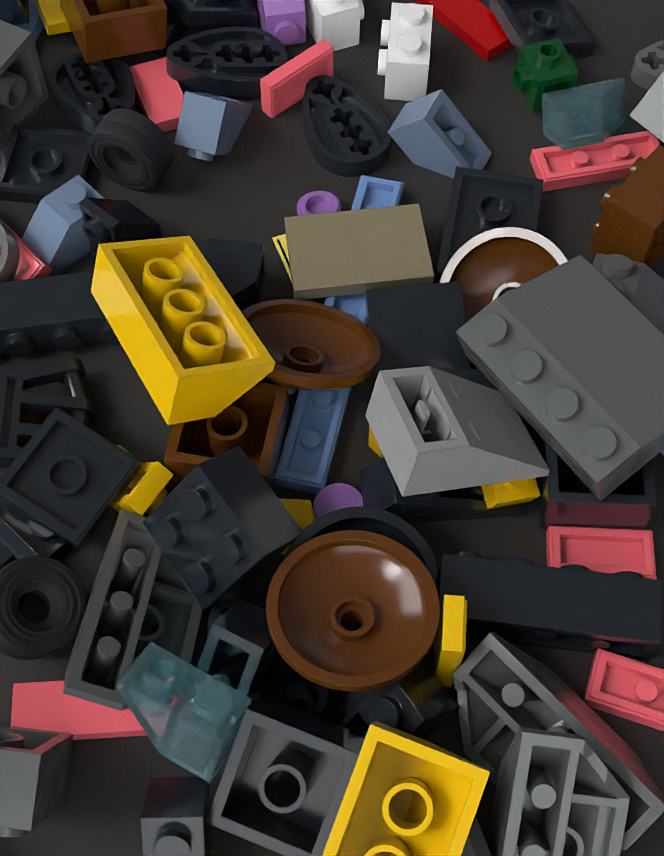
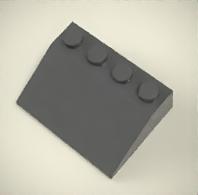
(576, 370)

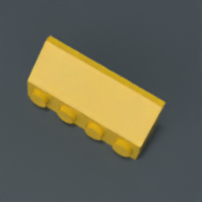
(178, 326)
(406, 799)

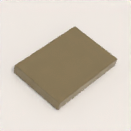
(357, 251)

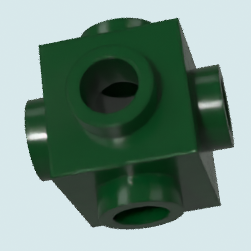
(543, 69)

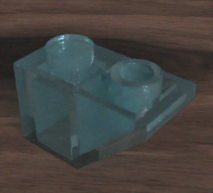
(583, 113)
(183, 710)

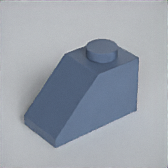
(210, 124)
(438, 136)
(57, 226)

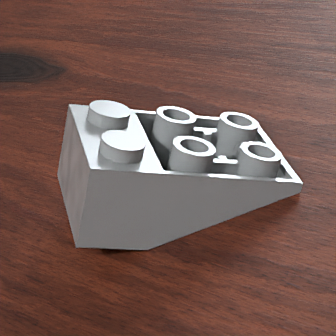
(448, 432)

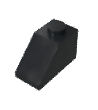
(240, 649)

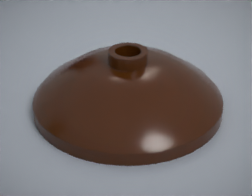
(499, 263)
(314, 344)
(358, 580)

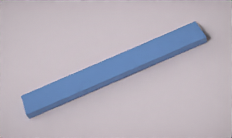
(320, 414)

